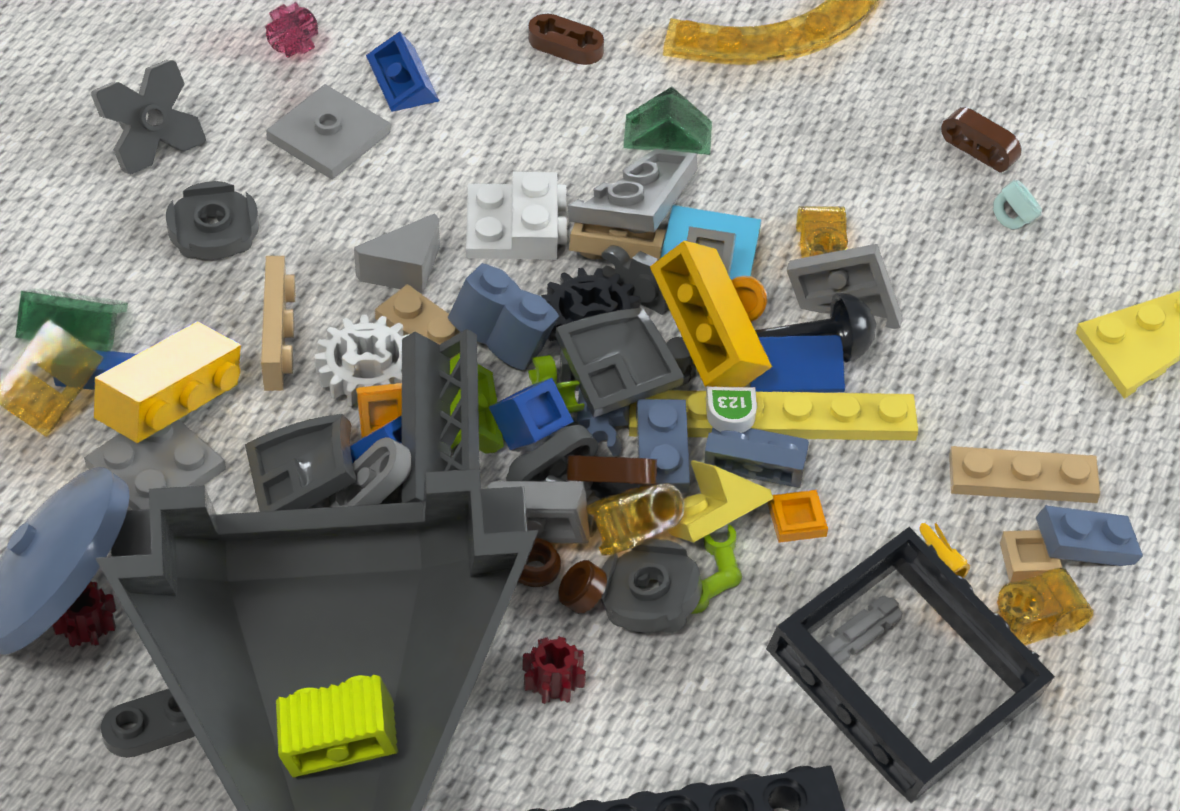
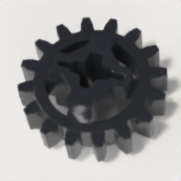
(588, 297)

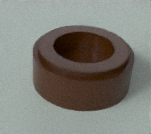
(582, 586)

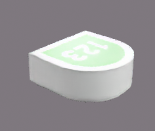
(731, 408)

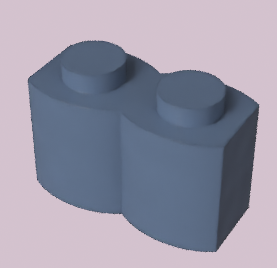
(503, 316)

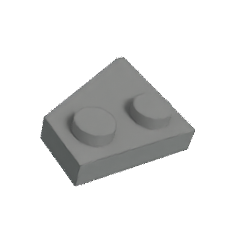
(847, 271)

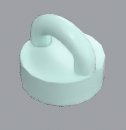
(1021, 201)

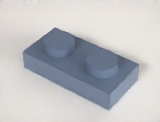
(664, 437)
(1088, 536)

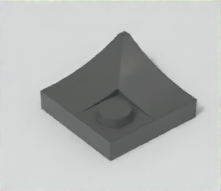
(618, 359)
(301, 463)

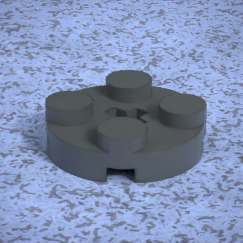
(230, 235)
(660, 608)

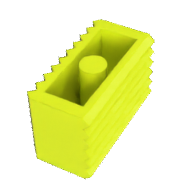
(335, 725)

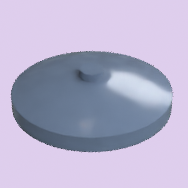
(55, 554)

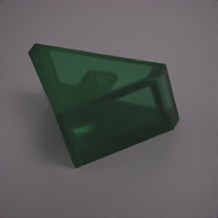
(668, 124)

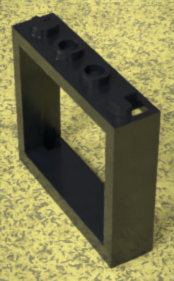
(856, 712)

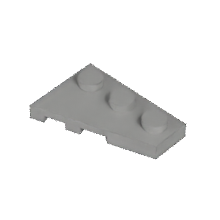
(641, 196)

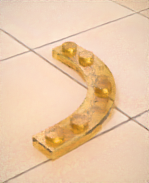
(786, 39)

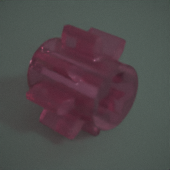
(291, 29)

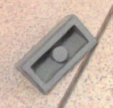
(554, 509)

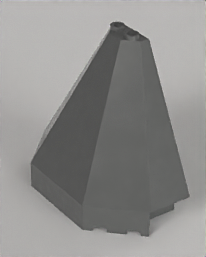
(306, 601)

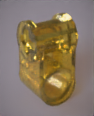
(821, 229)
(635, 516)
(1043, 606)

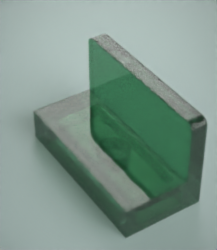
(82, 316)

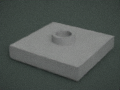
(328, 131)

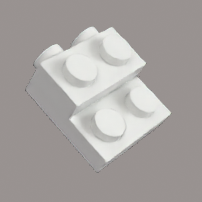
(516, 218)

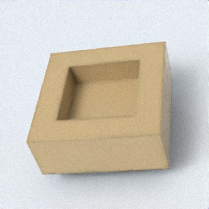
(1026, 555)

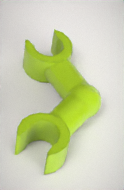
(545, 370)
(728, 571)

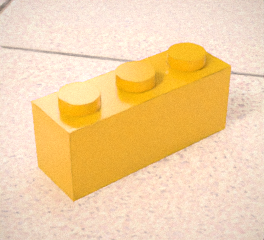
(710, 316)
(166, 381)

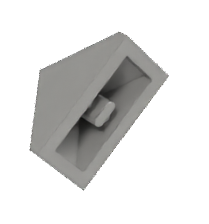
(400, 255)

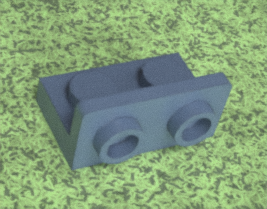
(758, 455)

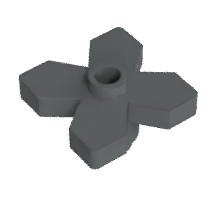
(141, 136)

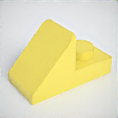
(720, 502)

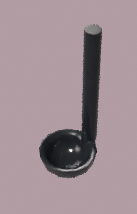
(848, 319)

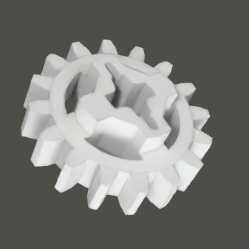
(365, 357)

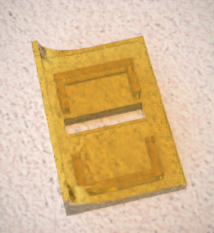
(61, 357)

